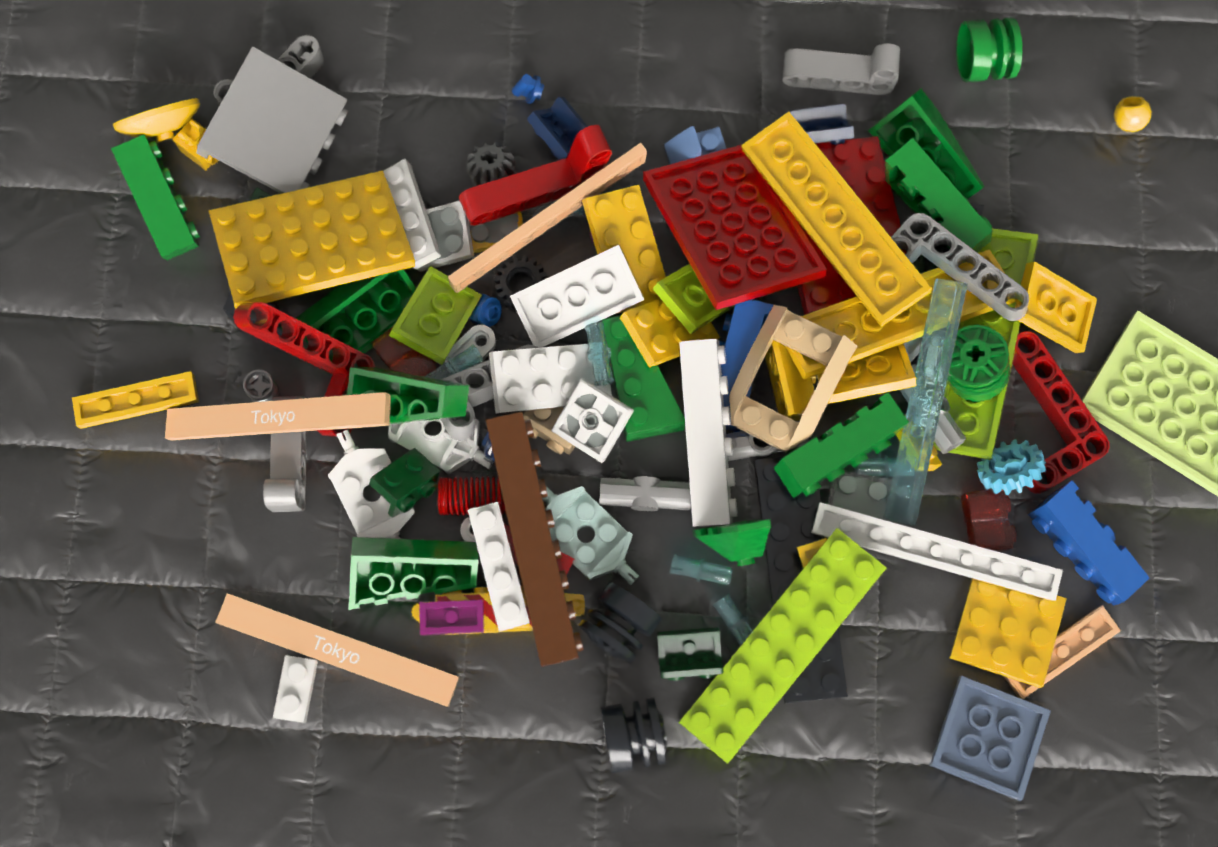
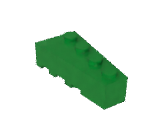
(930, 192)
(640, 387)
(841, 446)

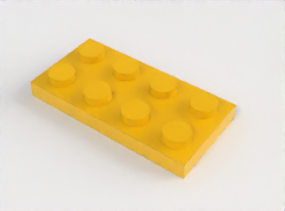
(623, 221)

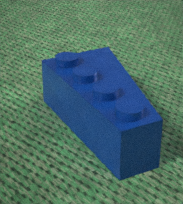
(742, 331)
(1088, 544)

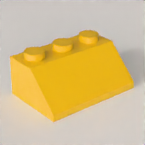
(788, 386)

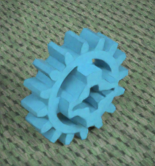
(1011, 467)

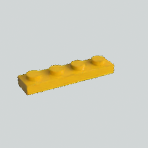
(135, 400)

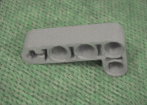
(301, 56)
(843, 71)
(480, 375)
(287, 481)

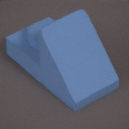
(692, 144)

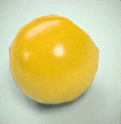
(1132, 114)

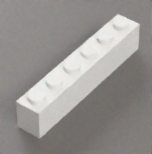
(706, 432)

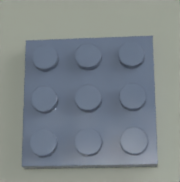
(990, 738)

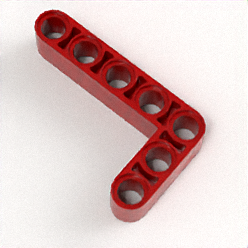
(538, 185)
(292, 342)
(1058, 412)

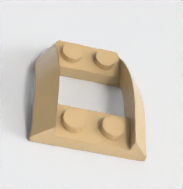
(808, 340)

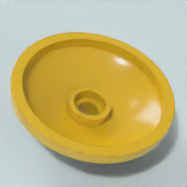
(159, 121)

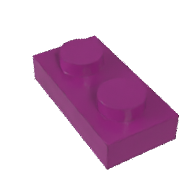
(451, 617)

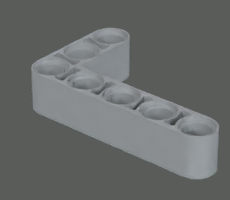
(958, 254)

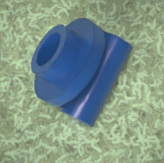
(529, 88)
(486, 311)

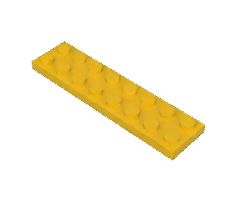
(836, 219)
(857, 323)

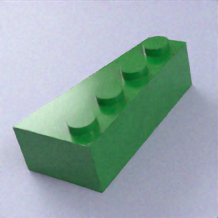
(156, 197)
(412, 396)
(409, 567)

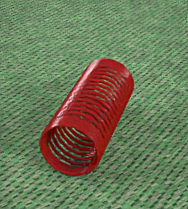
(445, 495)

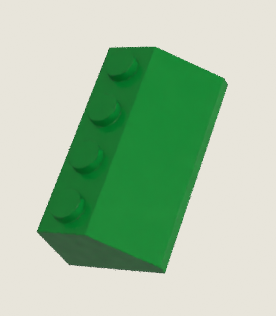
(361, 309)

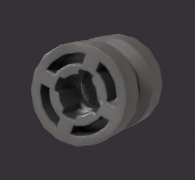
(257, 382)

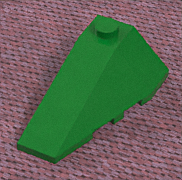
(923, 122)
(736, 541)

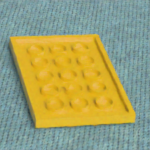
(311, 239)

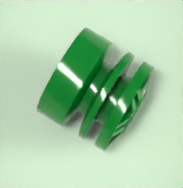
(989, 49)
(983, 378)

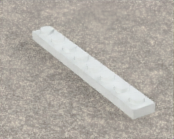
(939, 552)

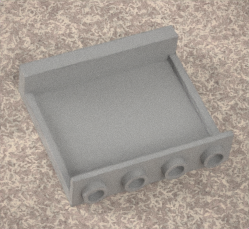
(273, 124)

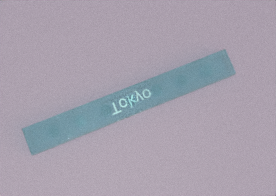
(925, 401)

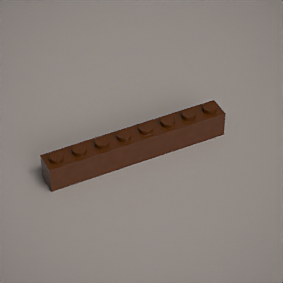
(532, 539)

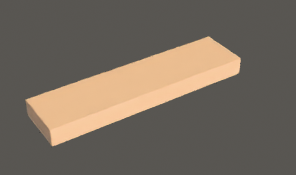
(1073, 645)

